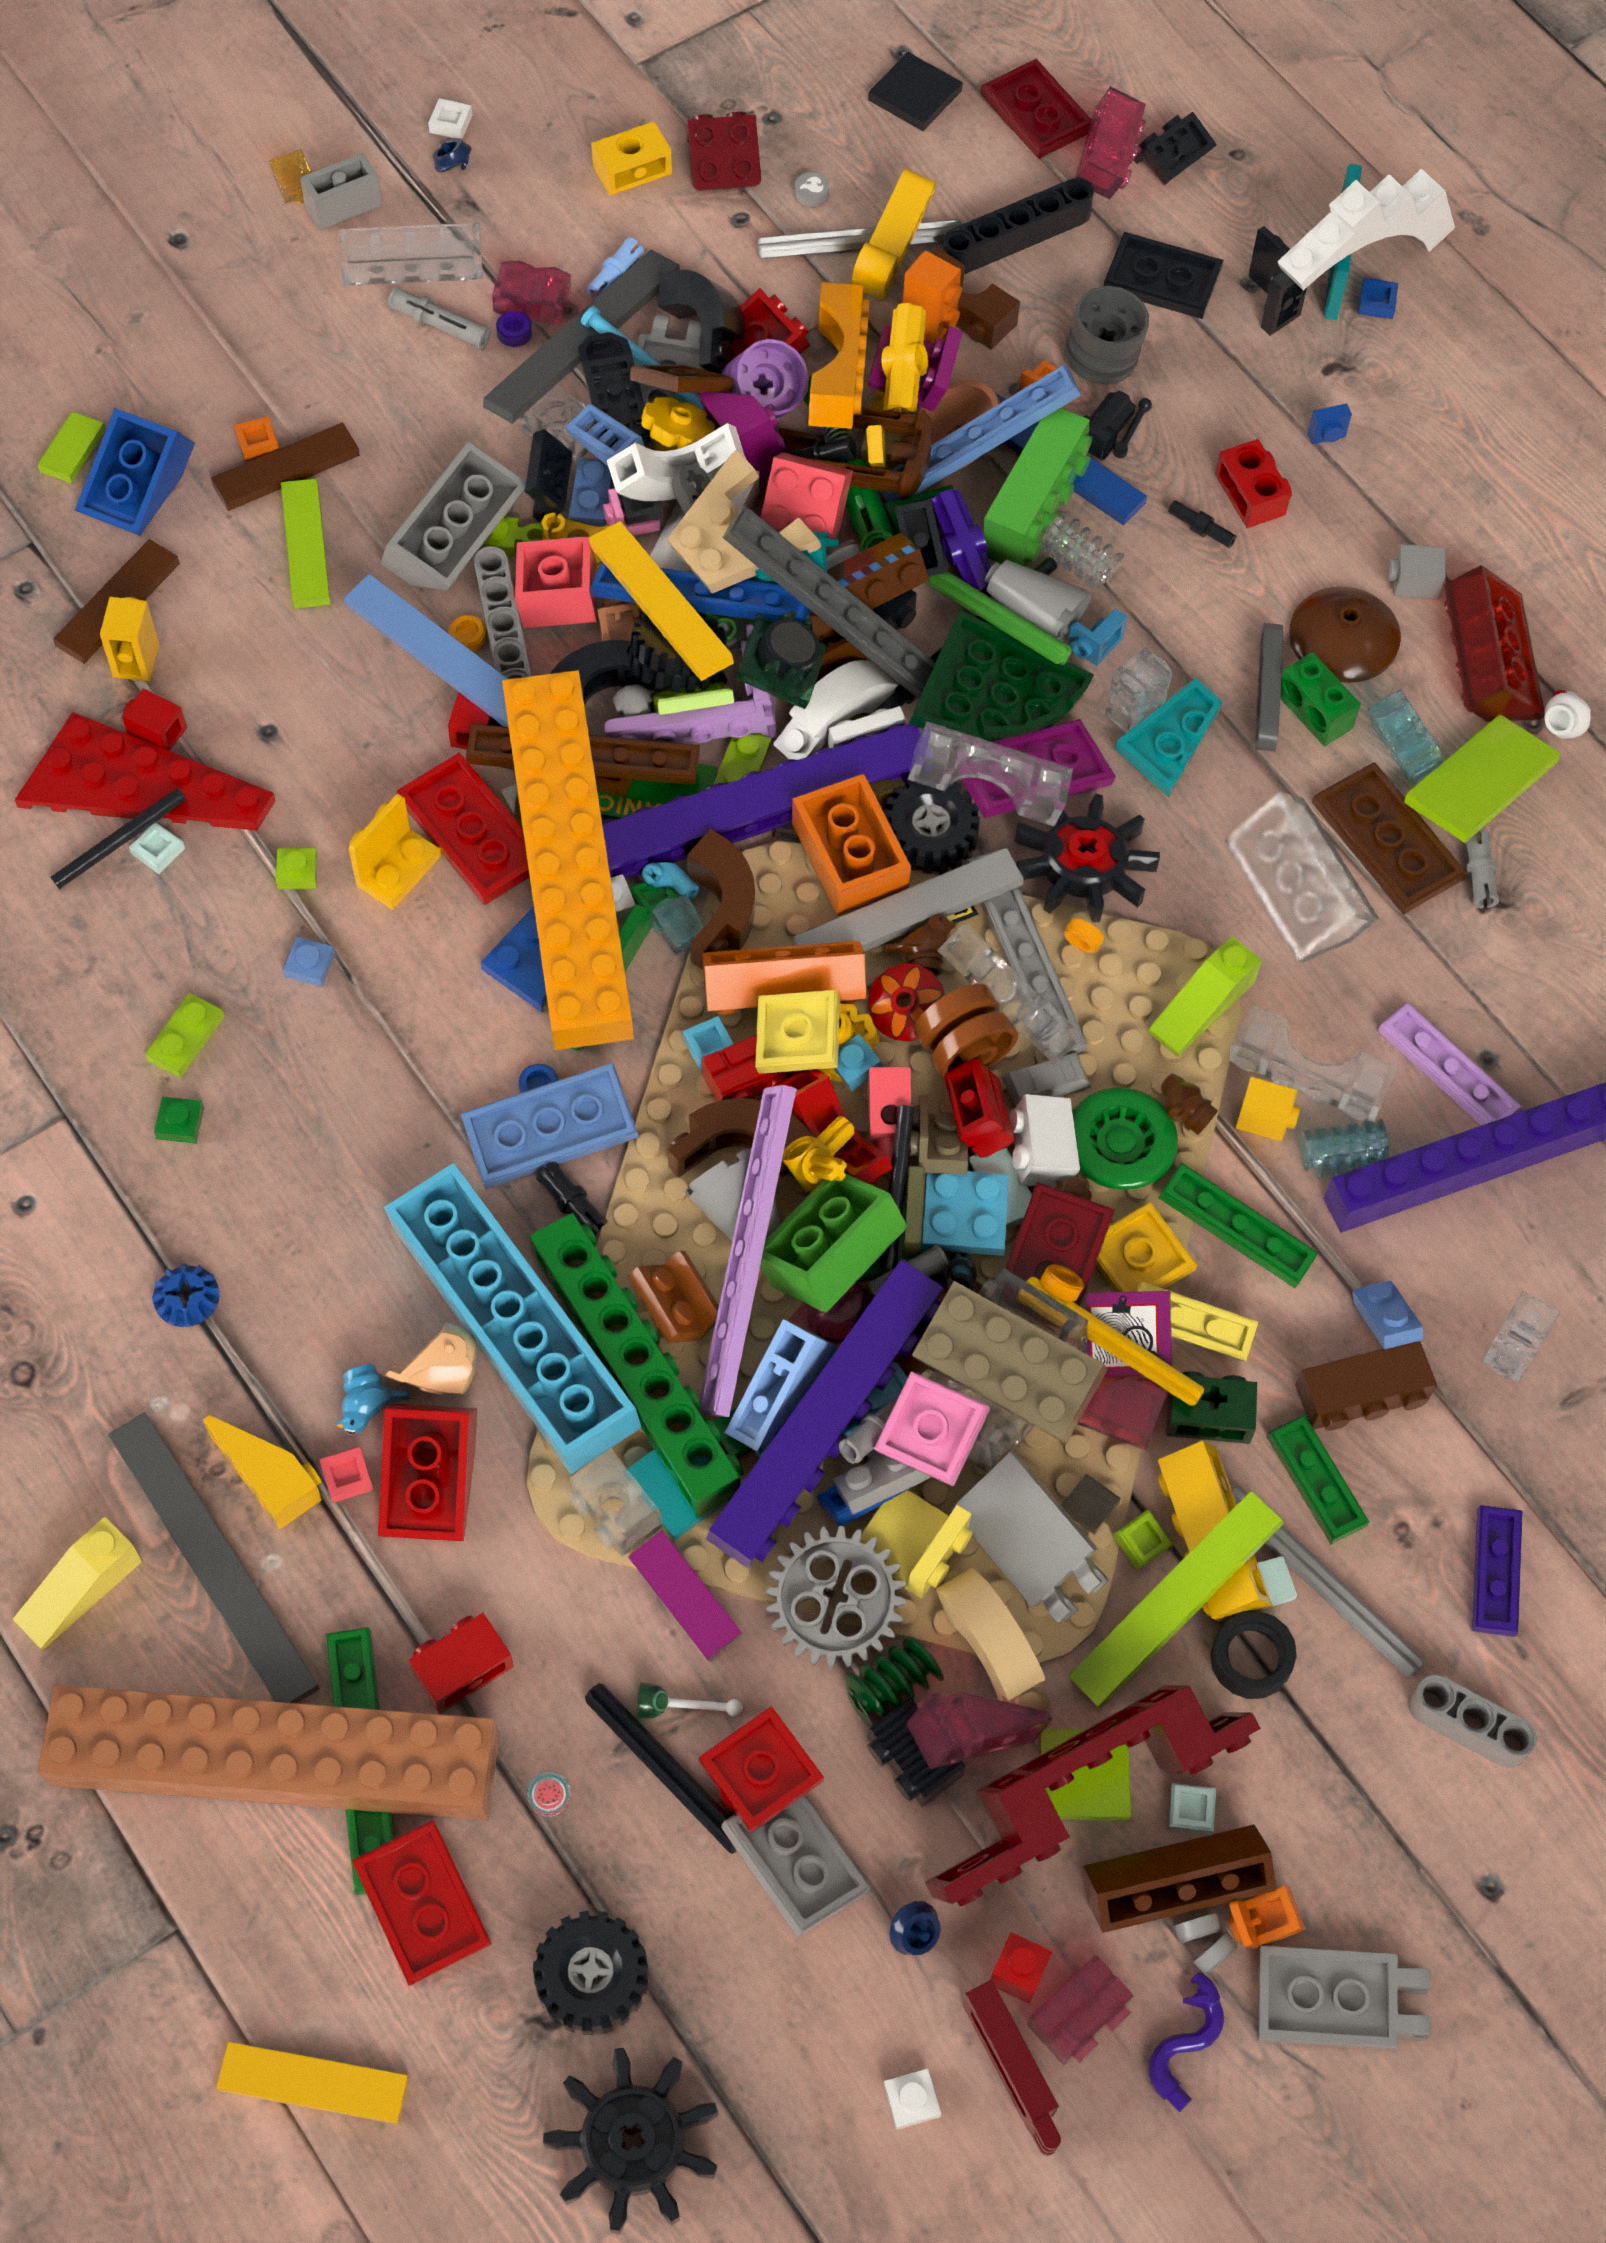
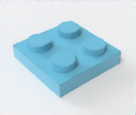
(966, 1212)

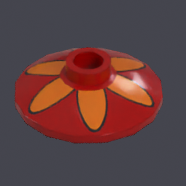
(883, 998)

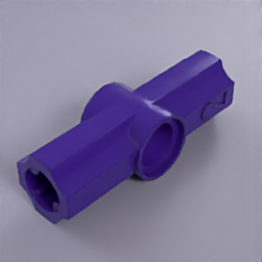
(961, 539)

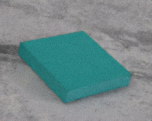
(665, 1494)

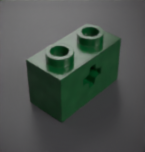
(1230, 1420)

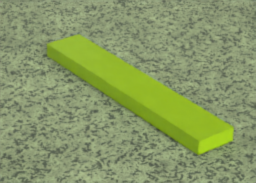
(1176, 1599)

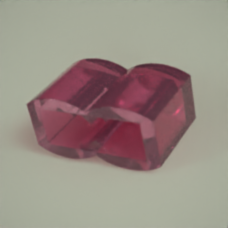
(533, 291)

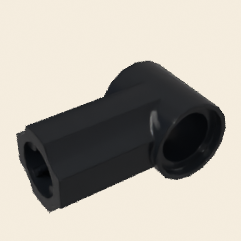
(1108, 422)

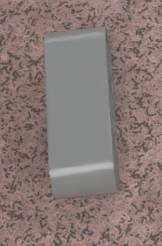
(1494, 1720)

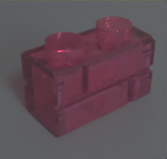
(1081, 2011)

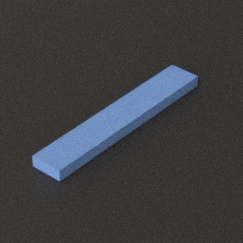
(996, 426)
(430, 645)

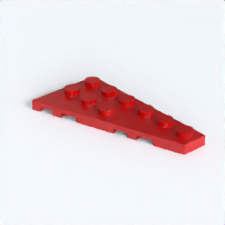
(123, 776)

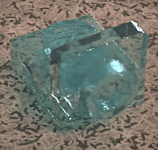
(677, 922)

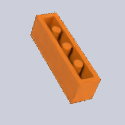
(740, 976)

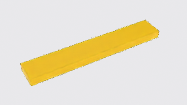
(661, 601)

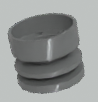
(1106, 335)

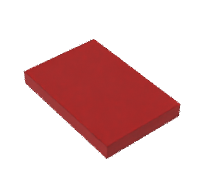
(421, 1902)

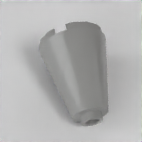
(1038, 597)
(720, 1194)

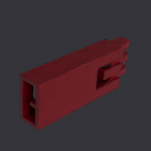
(1014, 2064)

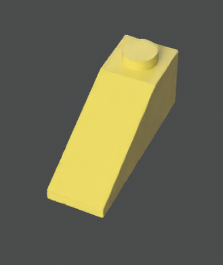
(77, 1582)

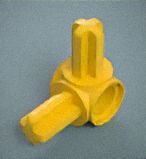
(813, 1159)

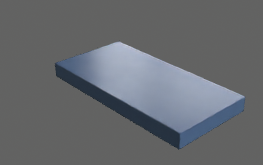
(549, 1125)

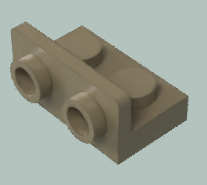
(937, 1141)

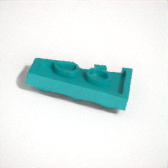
(1170, 735)

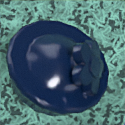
(451, 155)
(915, 1928)

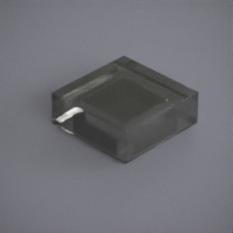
(1090, 1503)

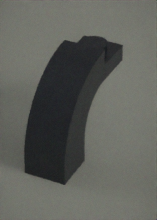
(721, 319)
(602, 667)

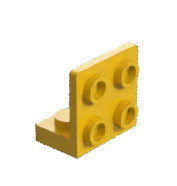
(389, 855)

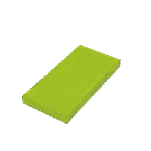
(1482, 778)

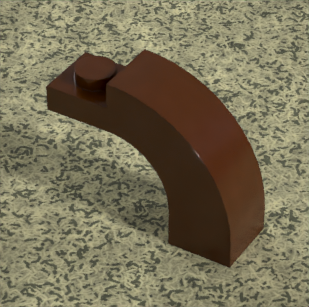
(727, 874)
(723, 1126)

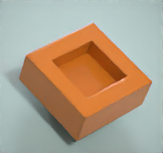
(256, 438)

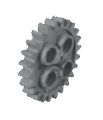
(873, 1609)

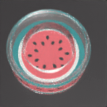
(548, 1793)

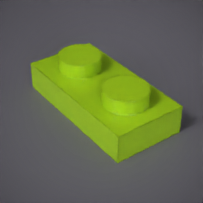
(743, 756)
(184, 1035)

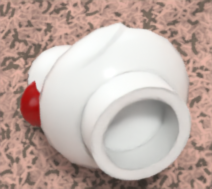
(1567, 714)

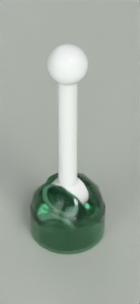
(654, 1701)

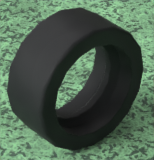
(1263, 1624)

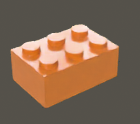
(850, 844)

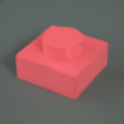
(346, 1474)

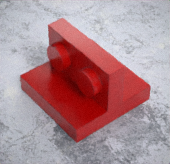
(760, 1770)

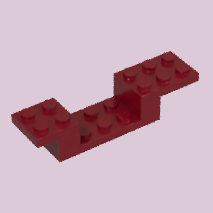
(1024, 1813)

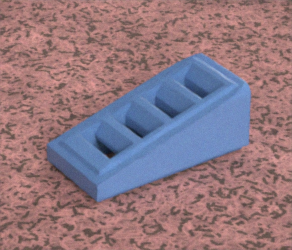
(600, 447)

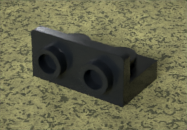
(1177, 148)
(548, 474)

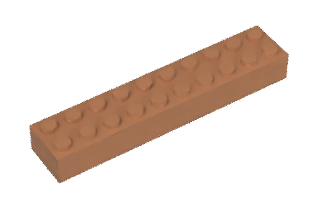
(270, 1752)

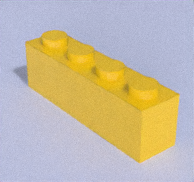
(1201, 1499)

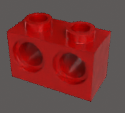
(1253, 483)

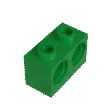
(1318, 699)

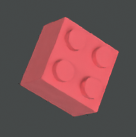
(808, 492)
(555, 582)

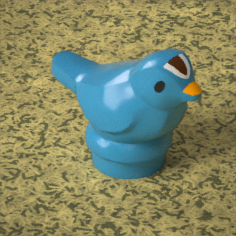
(365, 1398)

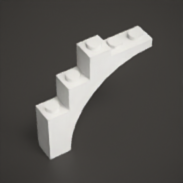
(1364, 217)

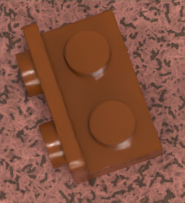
(676, 1298)

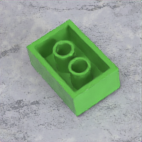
(831, 1241)

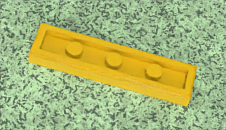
(313, 2083)

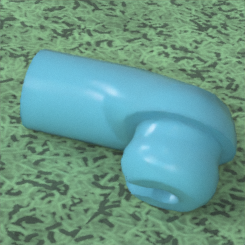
(670, 876)

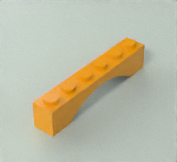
(839, 385)

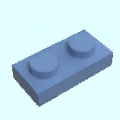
(590, 492)
(1387, 1314)

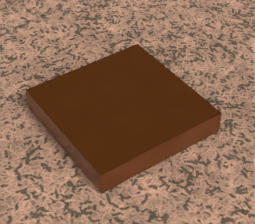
(681, 378)

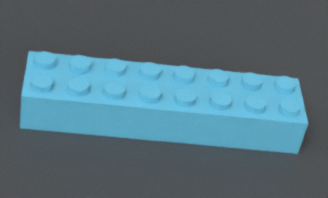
(513, 1318)

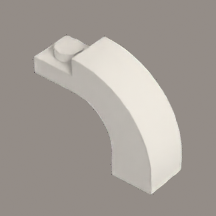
(649, 473)
(835, 698)

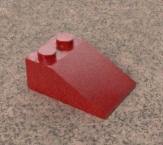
(426, 1471)

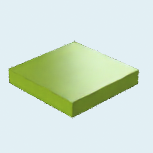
(672, 702)
(1094, 1792)

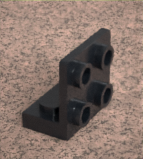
(1284, 296)

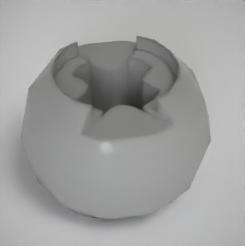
(632, 701)

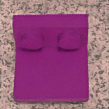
(941, 361)

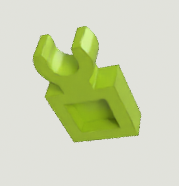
(509, 533)

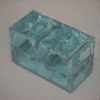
(1405, 736)

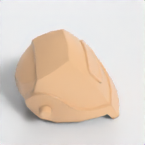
(443, 1365)

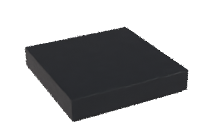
(915, 91)

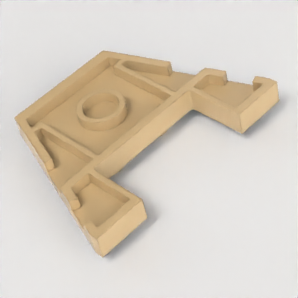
(701, 530)

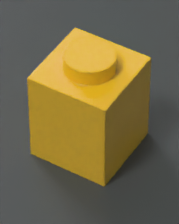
(1268, 1109)

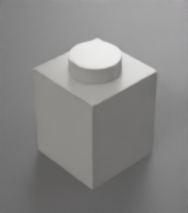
(1418, 571)

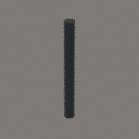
(118, 838)
(898, 1175)

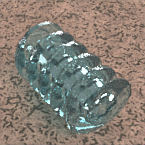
(1343, 1146)

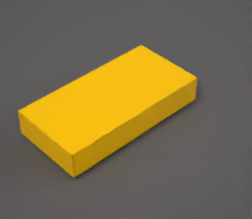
(876, 447)

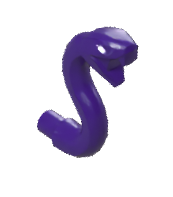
(1159, 2073)

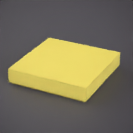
(798, 1031)

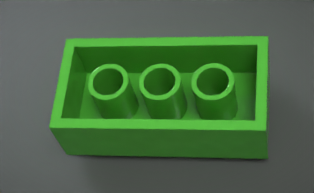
(1037, 487)

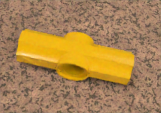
(905, 359)

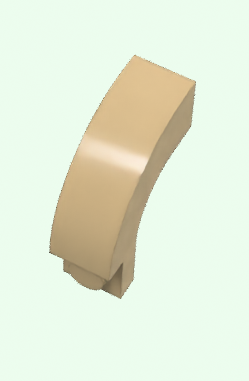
(996, 1639)

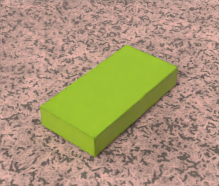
(71, 447)

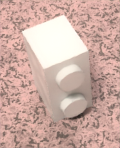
(1044, 1140)

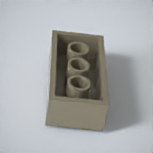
(1010, 1362)

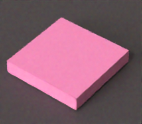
(932, 1428)

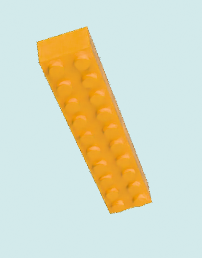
(567, 861)

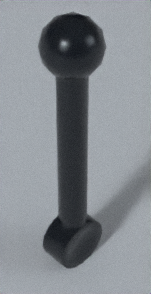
(1120, 449)

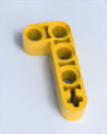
(884, 253)

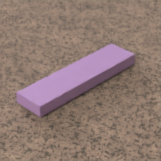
(1448, 1066)

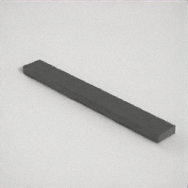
(560, 353)
(829, 600)
(213, 1561)

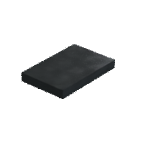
(1164, 274)

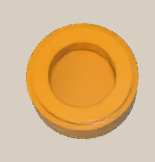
(469, 631)
(1083, 935)
(1062, 1282)

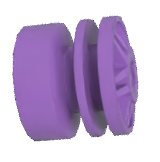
(773, 369)

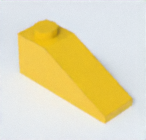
(268, 1471)

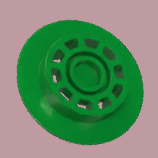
(1119, 1143)

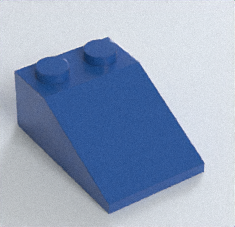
(133, 472)

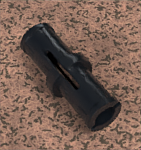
(570, 1197)

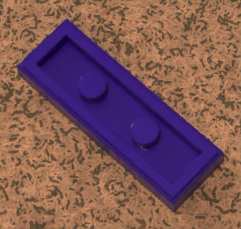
(1497, 1571)

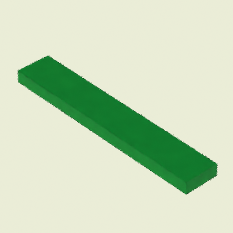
(356, 1687)

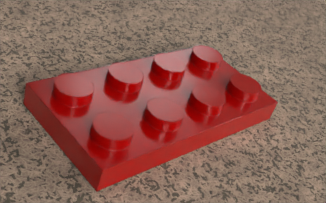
(469, 827)

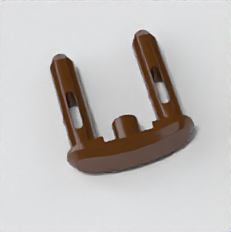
(913, 455)

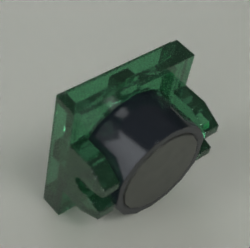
(782, 658)

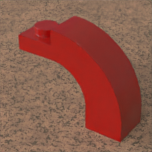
(817, 1108)

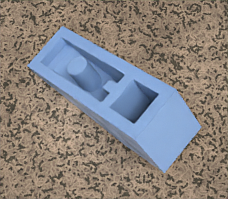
(779, 1384)

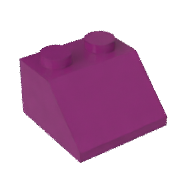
(753, 425)

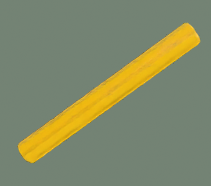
(1133, 1354)

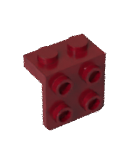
(724, 151)

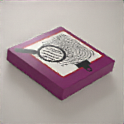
(1140, 1317)

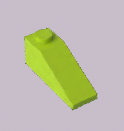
(1207, 995)

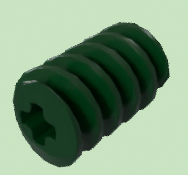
(890, 1678)

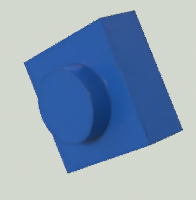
(1378, 298)
(1329, 424)

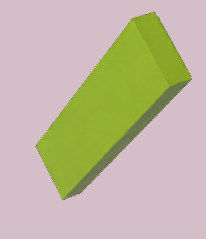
(305, 543)

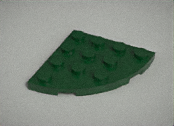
(996, 684)

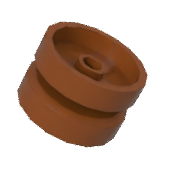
(965, 1028)

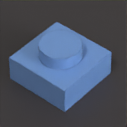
(309, 961)

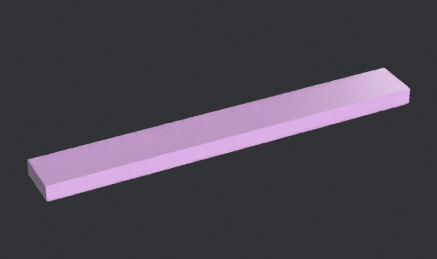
(746, 1251)

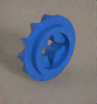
(200, 1304)

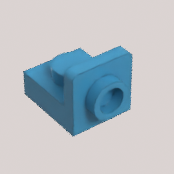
(1101, 640)

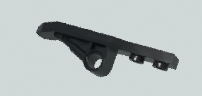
(607, 369)

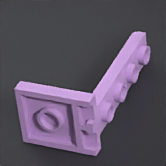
(703, 724)

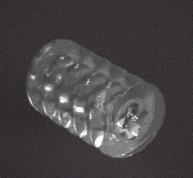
(1079, 553)

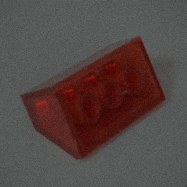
(1493, 647)

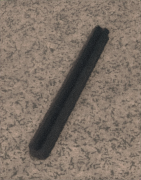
(660, 1762)

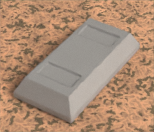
(1046, 1079)

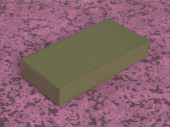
(914, 1212)

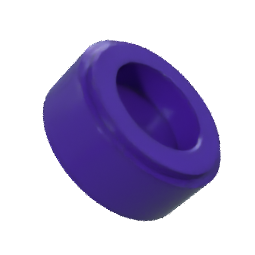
(514, 328)

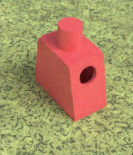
(884, 1093)

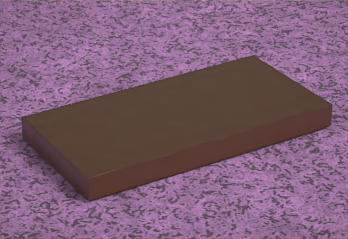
(1389, 838)

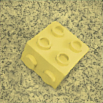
(918, 1539)

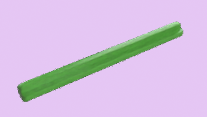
(1001, 617)

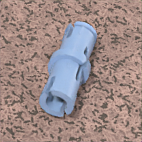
(615, 266)

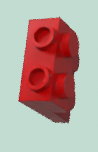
(766, 320)

